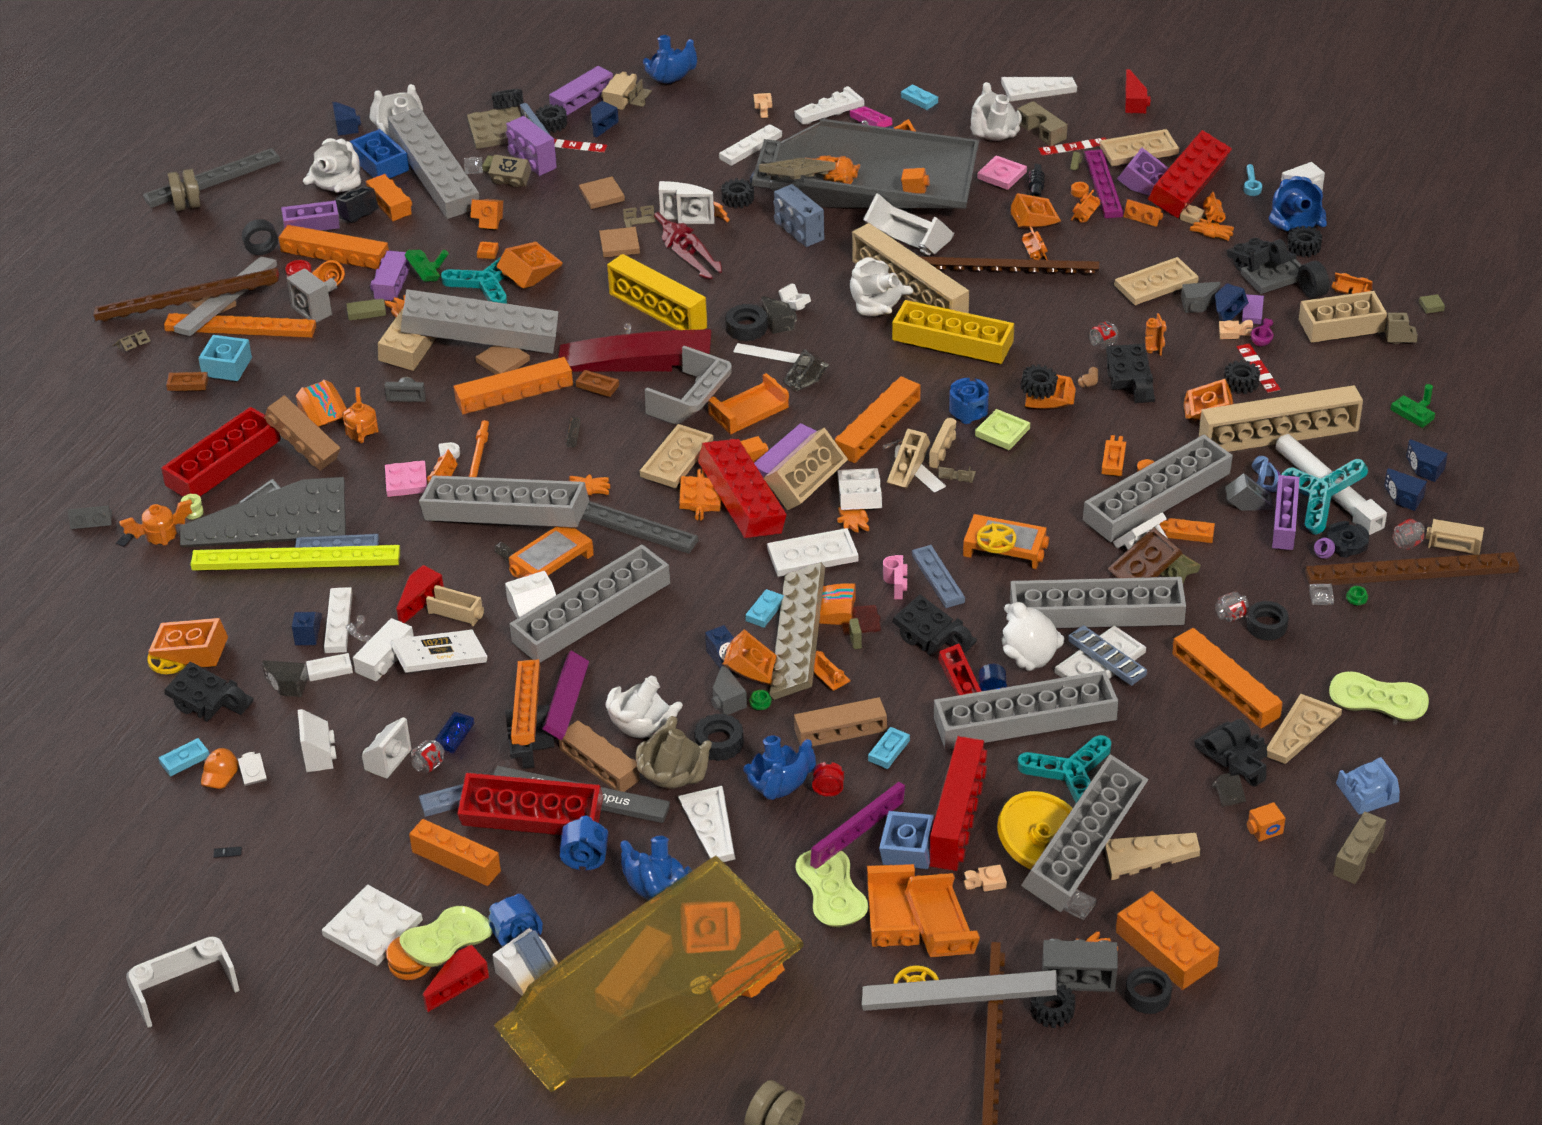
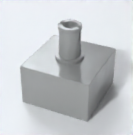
(310, 295)

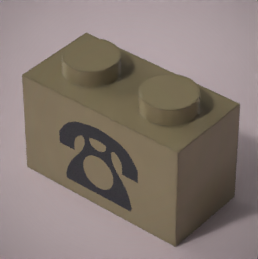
(509, 170)

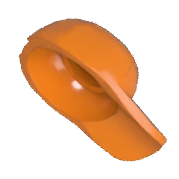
(330, 270)
(219, 768)

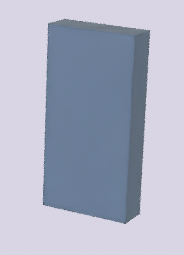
(534, 954)

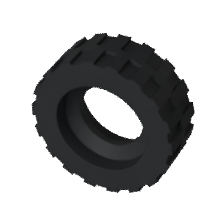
(750, 331)
(725, 724)

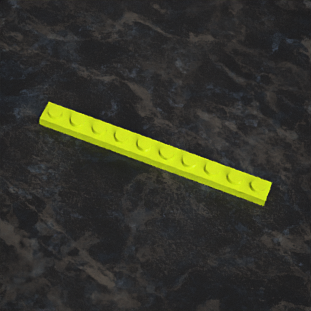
(295, 557)

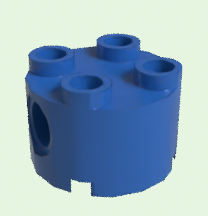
(968, 400)
(583, 843)
(512, 918)

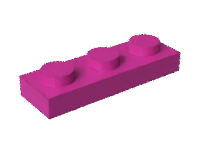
(873, 117)

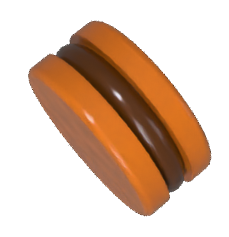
(401, 964)

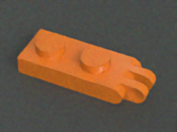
(1114, 456)
(1188, 530)

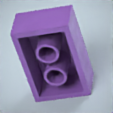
(531, 143)

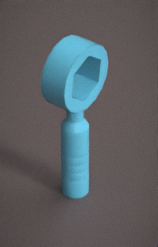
(1257, 186)

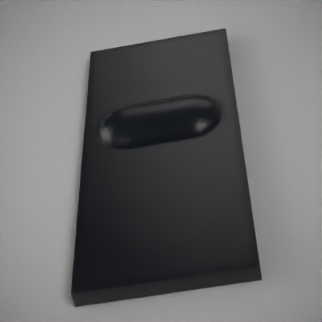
(124, 539)
(227, 852)

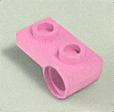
(893, 574)

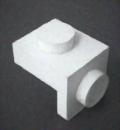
(790, 295)
(252, 768)

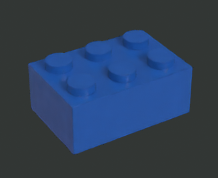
(380, 154)

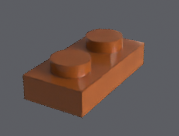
(187, 381)
(597, 383)

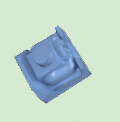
(1369, 786)

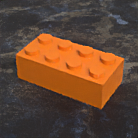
(1167, 940)

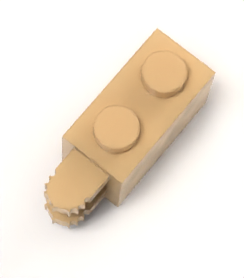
(618, 90)

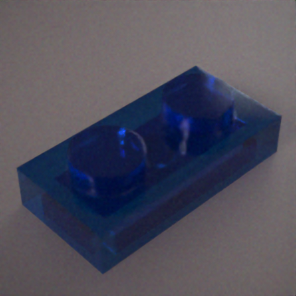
(455, 731)

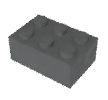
(1082, 963)

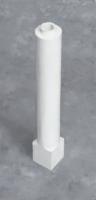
(1364, 512)

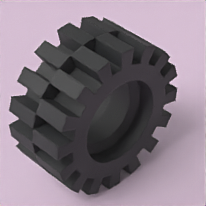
(507, 98)
(552, 117)
(737, 193)
(1304, 241)
(1242, 376)
(1039, 381)
(1054, 1015)

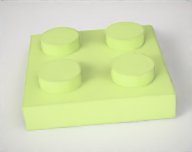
(1002, 429)

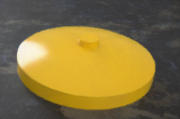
(1030, 824)

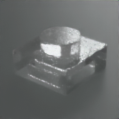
(473, 165)
(1321, 594)
(1080, 904)

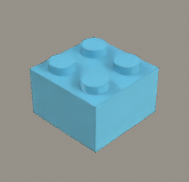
(225, 357)

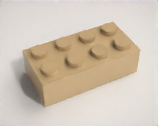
(1342, 316)
(403, 348)
(805, 468)

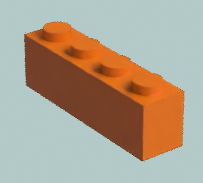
(455, 852)

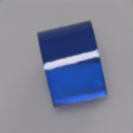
(992, 677)

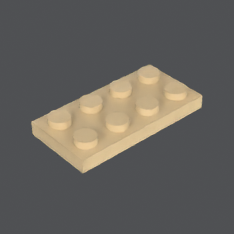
(1123, 149)
(1155, 281)
(675, 456)

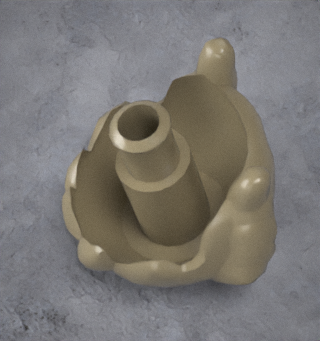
(672, 758)

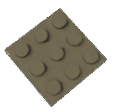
(490, 126)
(797, 167)

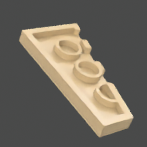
(1300, 727)
(1137, 853)

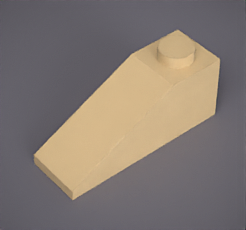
(909, 458)

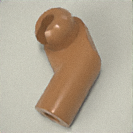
(1089, 379)

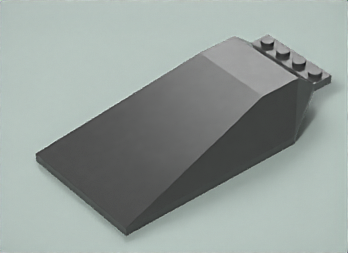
(882, 158)

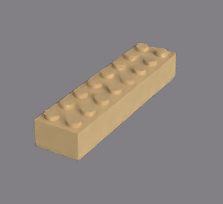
(928, 283)
(1298, 415)

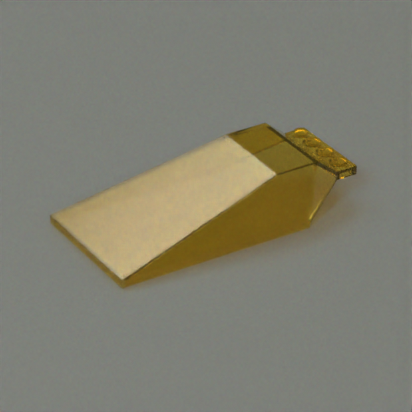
(648, 979)

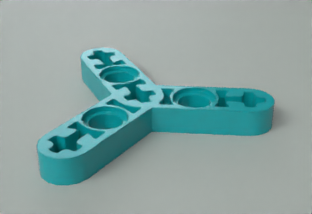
(485, 280)
(1327, 488)
(1066, 766)

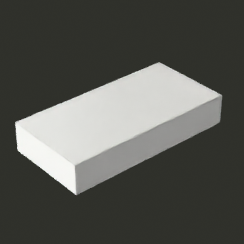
(329, 667)

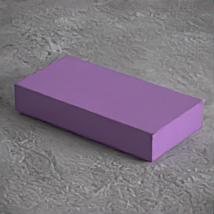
(1253, 309)

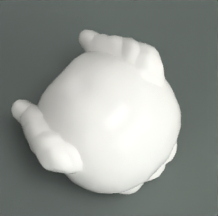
(391, 105)
(994, 116)
(335, 167)
(875, 288)
(1029, 636)
(640, 709)

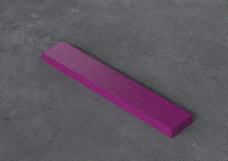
(1103, 184)
(565, 695)
(857, 825)

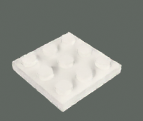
(371, 924)

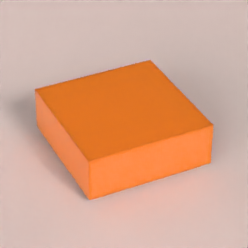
(487, 250)

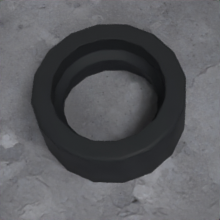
(255, 226)
(1313, 279)
(1267, 609)
(1144, 1004)

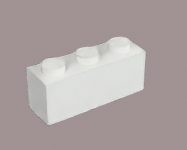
(377, 654)

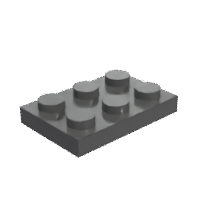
(1272, 275)

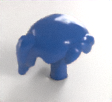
(668, 64)
(1297, 204)
(780, 768)
(651, 873)

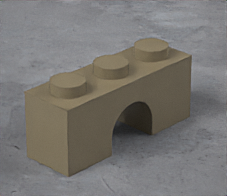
(1051, 128)
(1362, 840)

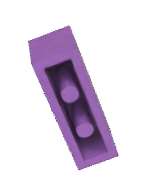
(312, 216)
(390, 275)

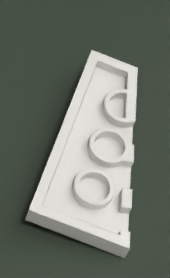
(1034, 87)
(827, 107)
(710, 821)

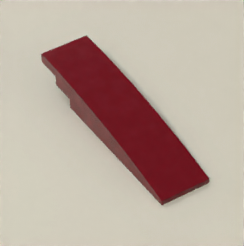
(634, 351)

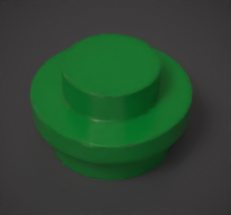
(1357, 595)
(760, 700)

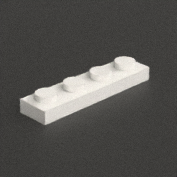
(749, 145)
(337, 619)

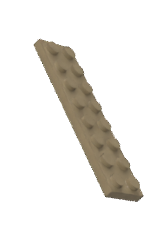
(798, 631)

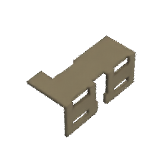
(642, 95)
(644, 219)
(128, 340)
(960, 475)

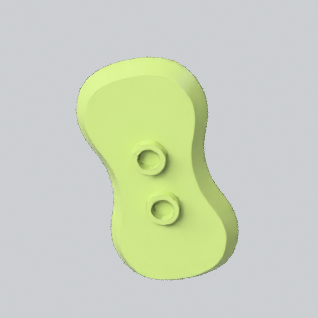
(1359, 692)
(834, 895)
(438, 941)

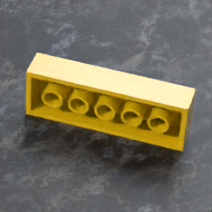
(656, 294)
(953, 331)

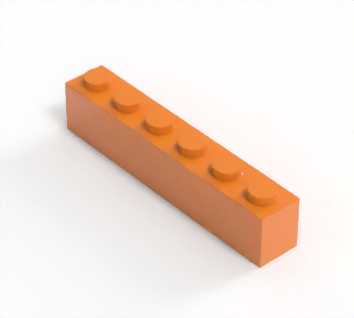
(332, 246)
(513, 385)
(878, 418)
(1227, 678)

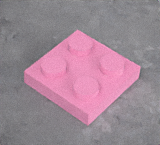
(1002, 172)
(405, 478)

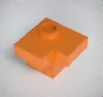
(488, 212)

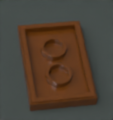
(1147, 557)

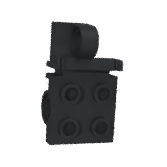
(1258, 252)
(1130, 369)
(931, 627)
(205, 693)
(542, 738)
(1235, 747)

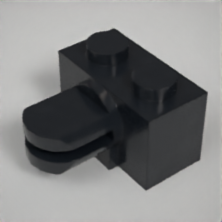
(356, 203)

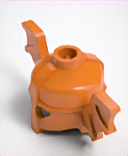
(844, 172)
(359, 420)
(158, 523)

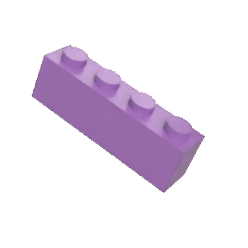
(581, 89)
(783, 449)
(1285, 512)

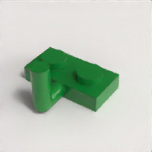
(423, 266)
(1413, 411)

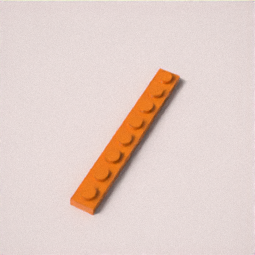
(250, 325)
(526, 702)

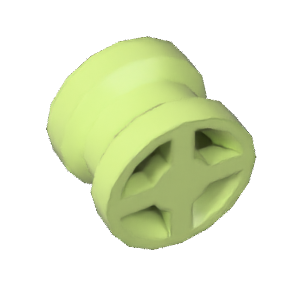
(196, 507)

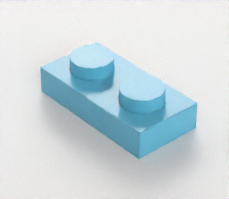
(919, 97)
(764, 608)
(889, 747)
(184, 757)

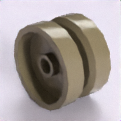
(184, 190)
(775, 1106)

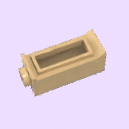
(1455, 536)
(455, 605)

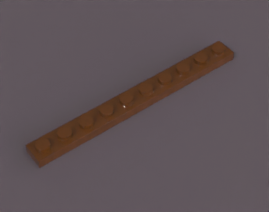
(1013, 265)
(182, 295)
(1412, 569)
(993, 1037)

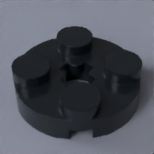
(1357, 538)

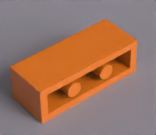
(390, 197)

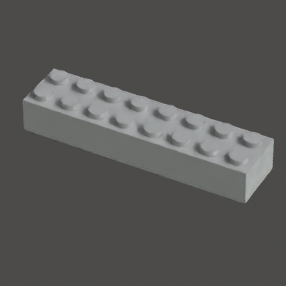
(433, 162)
(479, 321)
(1157, 488)
(504, 501)
(1105, 601)
(589, 603)
(1026, 709)
(1084, 833)

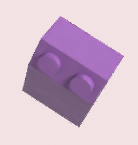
(1142, 172)

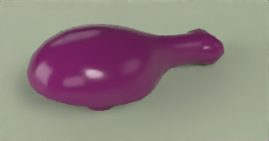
(1263, 334)

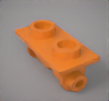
(1086, 208)
(1213, 209)
(1142, 213)
(1034, 247)
(1345, 282)
(1156, 328)
(445, 466)
(829, 672)

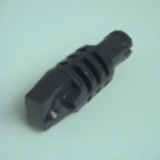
(1036, 180)

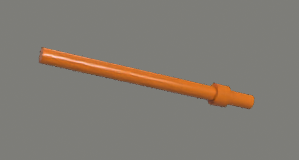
(481, 438)

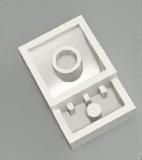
(686, 203)
(859, 489)

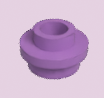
(1319, 546)

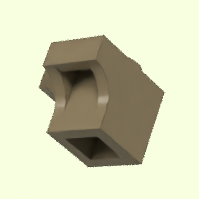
(1398, 329)

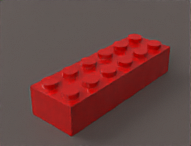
(1189, 174)
(220, 454)
(742, 488)
(526, 803)
(958, 803)

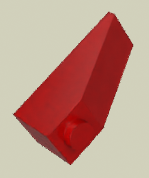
(1135, 94)
(417, 589)
(958, 670)
(457, 975)

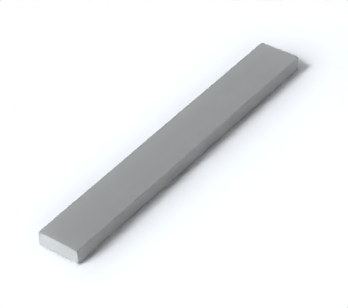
(213, 306)
(959, 990)

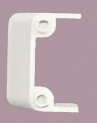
(907, 227)
(176, 964)

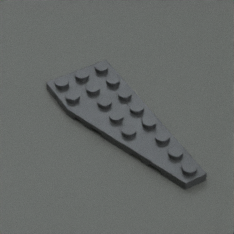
(281, 515)

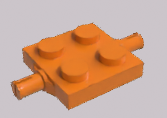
(698, 495)

